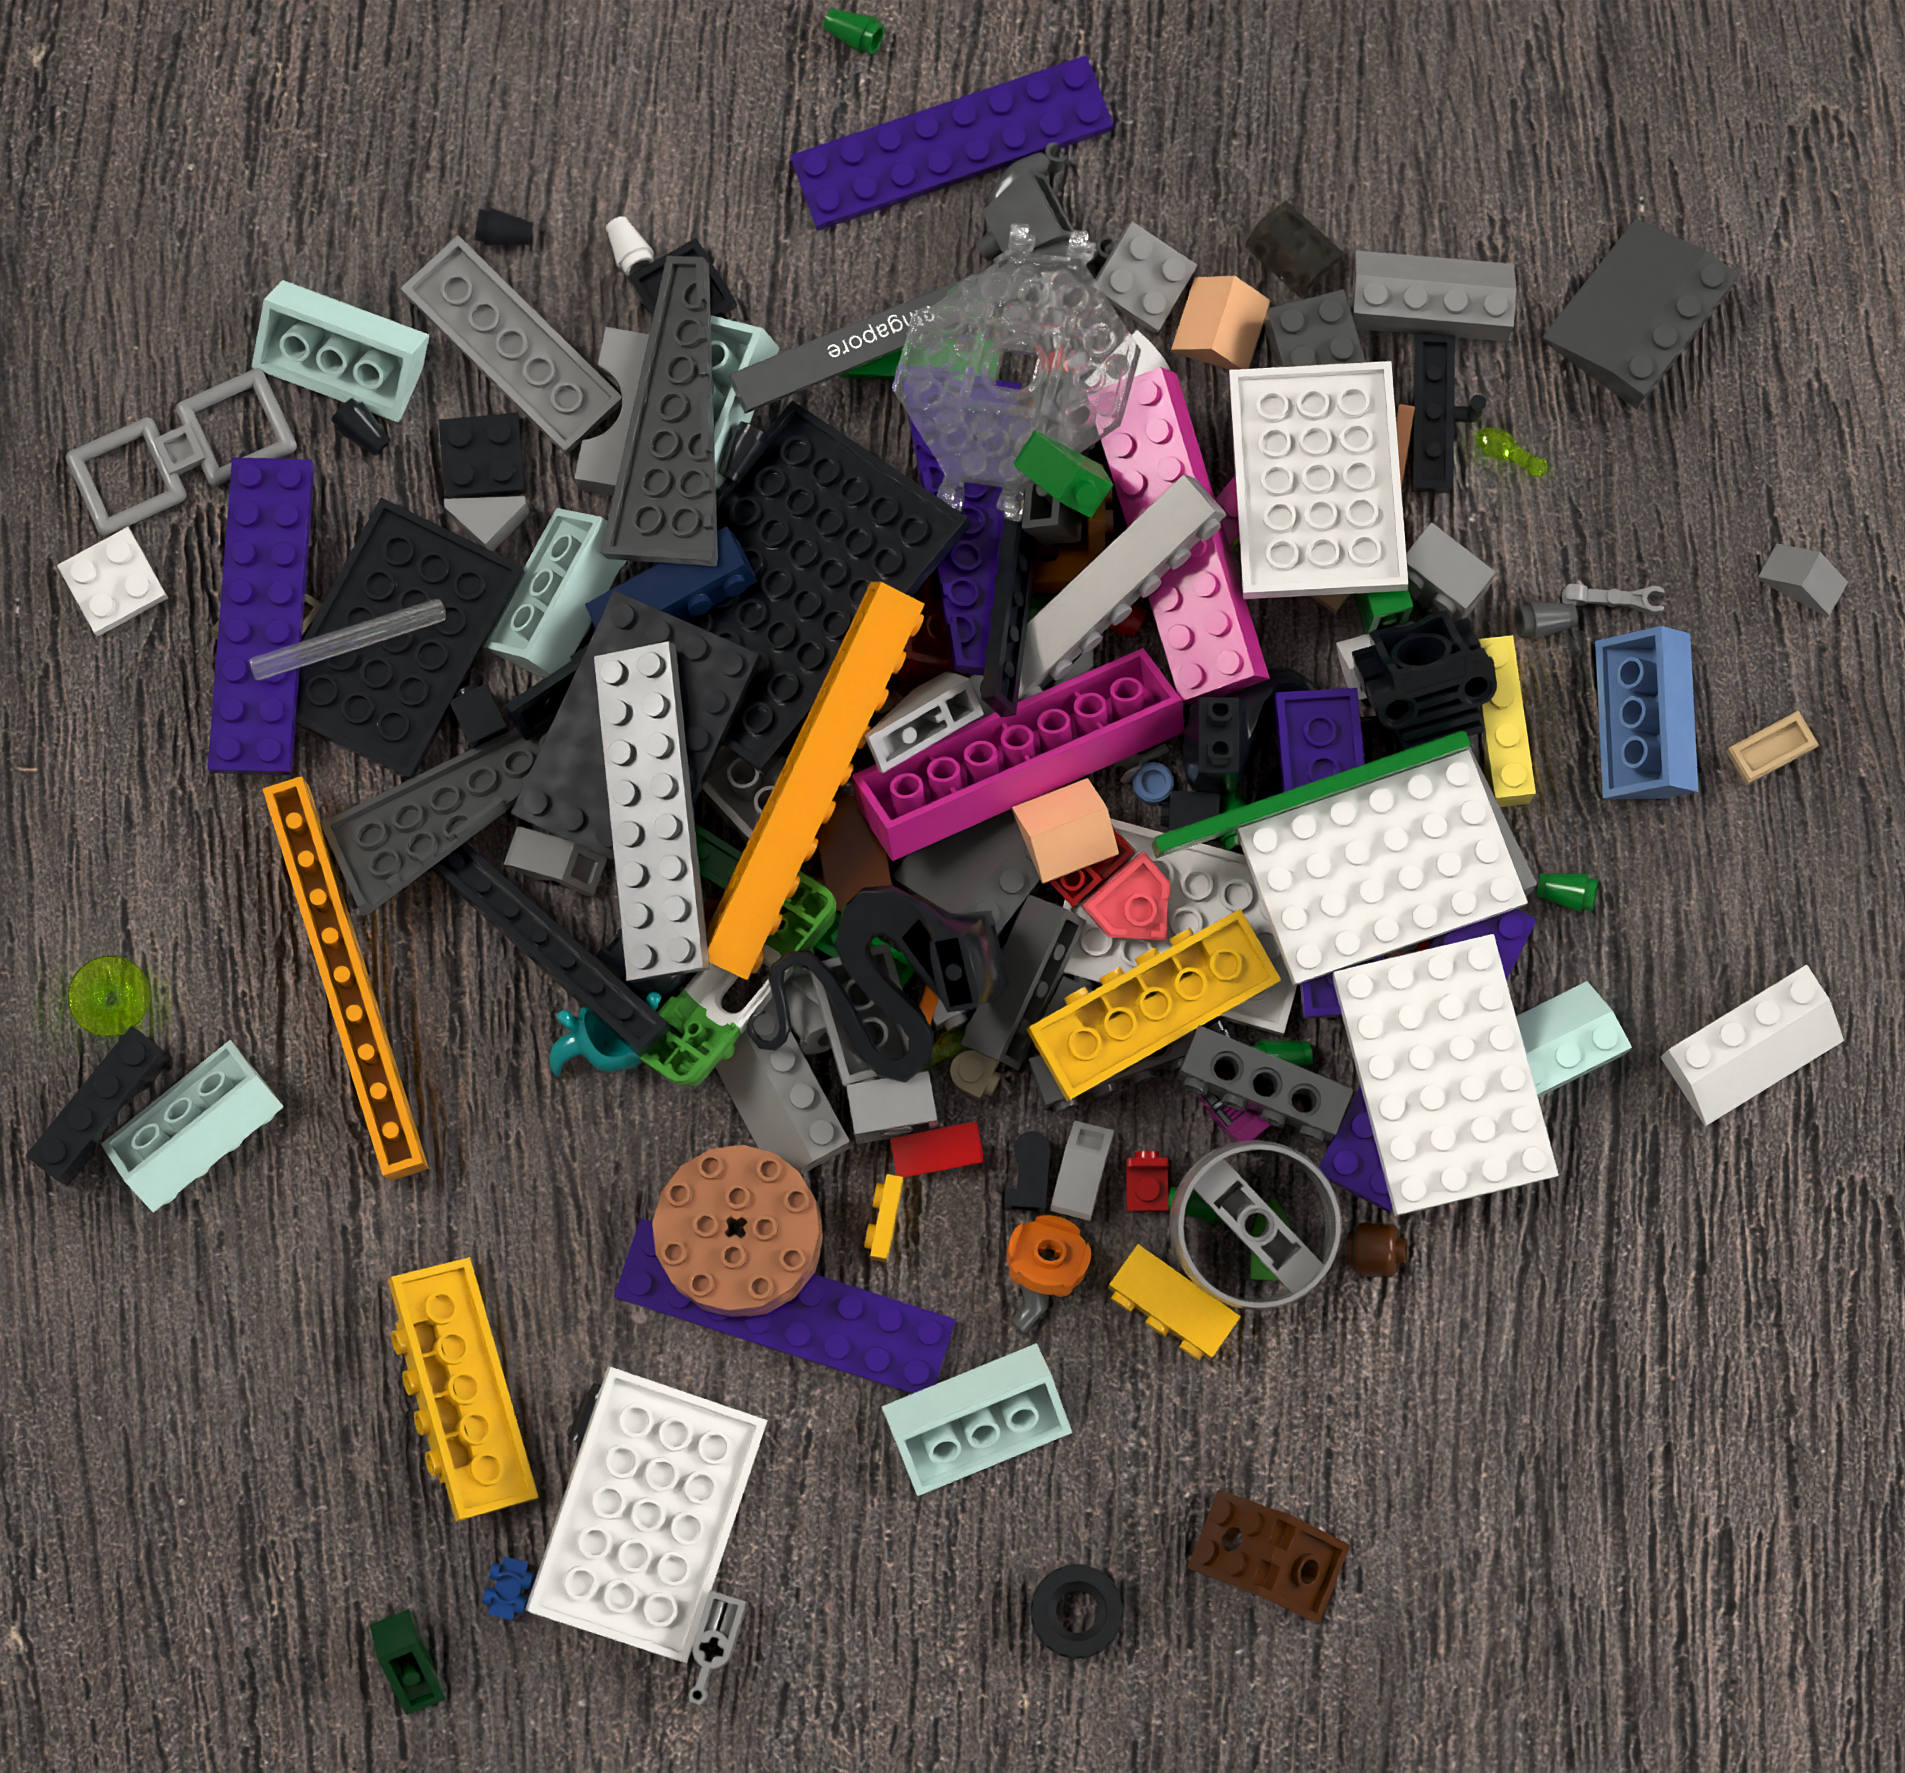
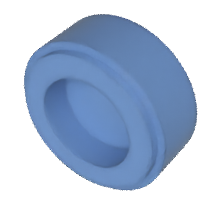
(1153, 783)

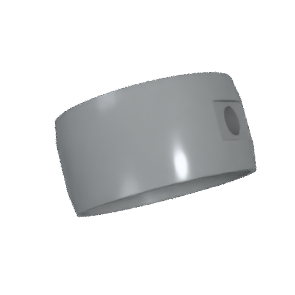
(1277, 1245)

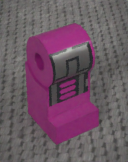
(1234, 1123)

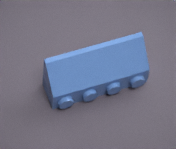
(1646, 715)

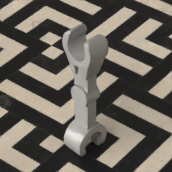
(1580, 595)

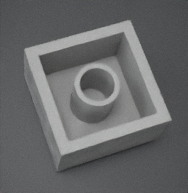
(1446, 574)
(891, 1107)

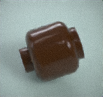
(1376, 1249)

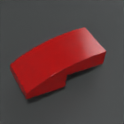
(1082, 883)
(937, 1150)

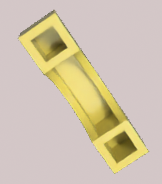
(1505, 732)

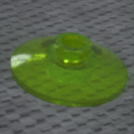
(95, 982)

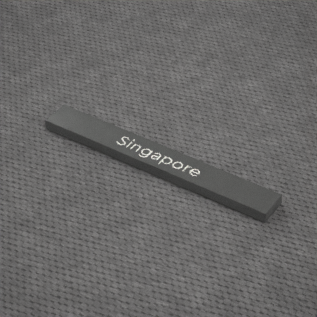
(829, 354)

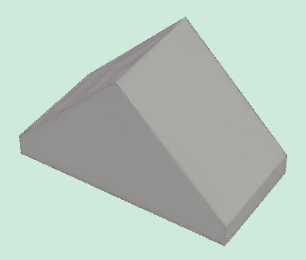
(488, 519)
(1804, 577)

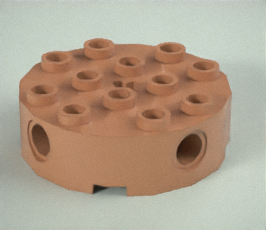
(731, 1272)

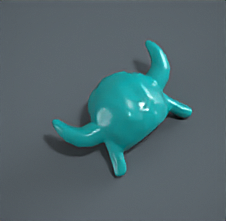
(594, 1042)

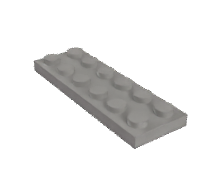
(512, 345)

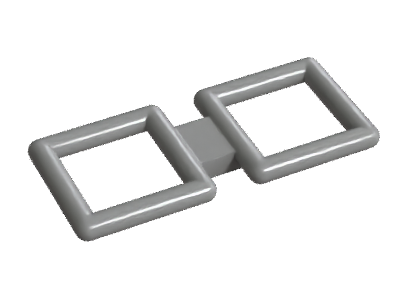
(177, 451)

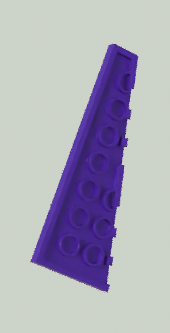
(971, 565)

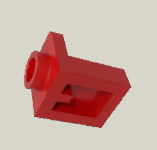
(1147, 1182)

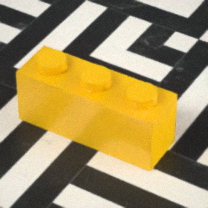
(1172, 1304)

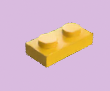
(887, 1200)

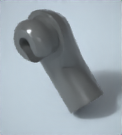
(1033, 1308)

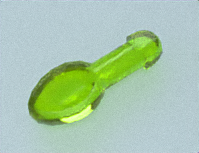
(1502, 446)
(948, 1046)

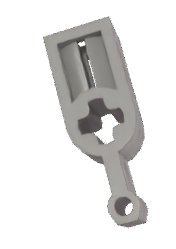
(727, 1637)

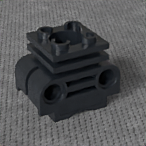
(1426, 678)

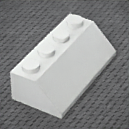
(1754, 1045)

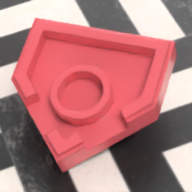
(1132, 901)

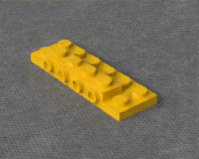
(1152, 1003)
(459, 1390)

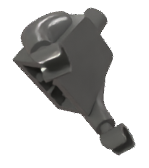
(1027, 198)

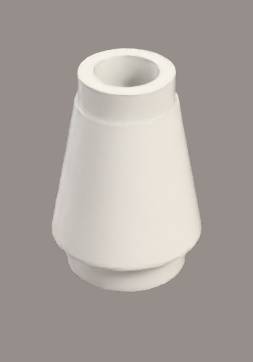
(628, 246)

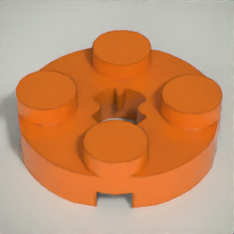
(1045, 1276)

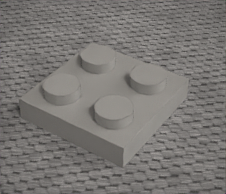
(1144, 277)

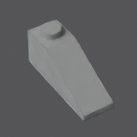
(923, 719)

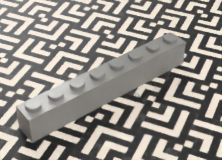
(1113, 583)

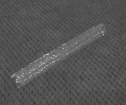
(347, 639)

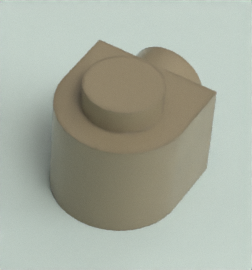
(974, 1074)

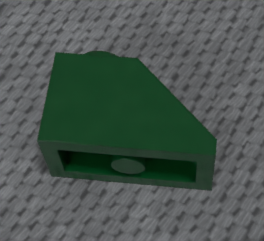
(406, 1661)

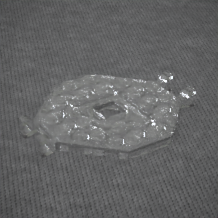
(1022, 307)

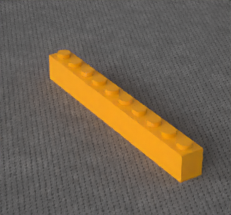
(811, 778)
(345, 979)

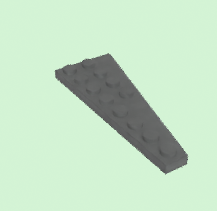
(667, 468)
(424, 819)

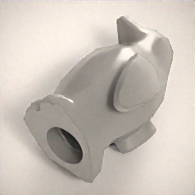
(805, 1012)

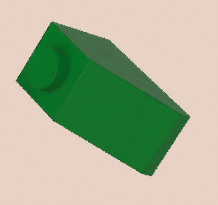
(1064, 473)

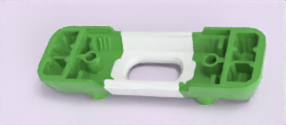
(698, 1024)

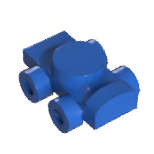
(511, 1579)

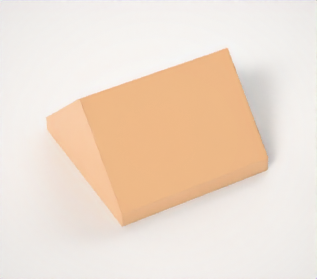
(1221, 322)
(1066, 830)

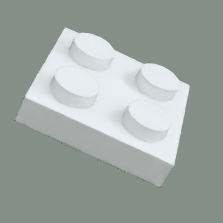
(112, 581)

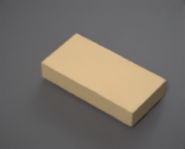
(1772, 748)

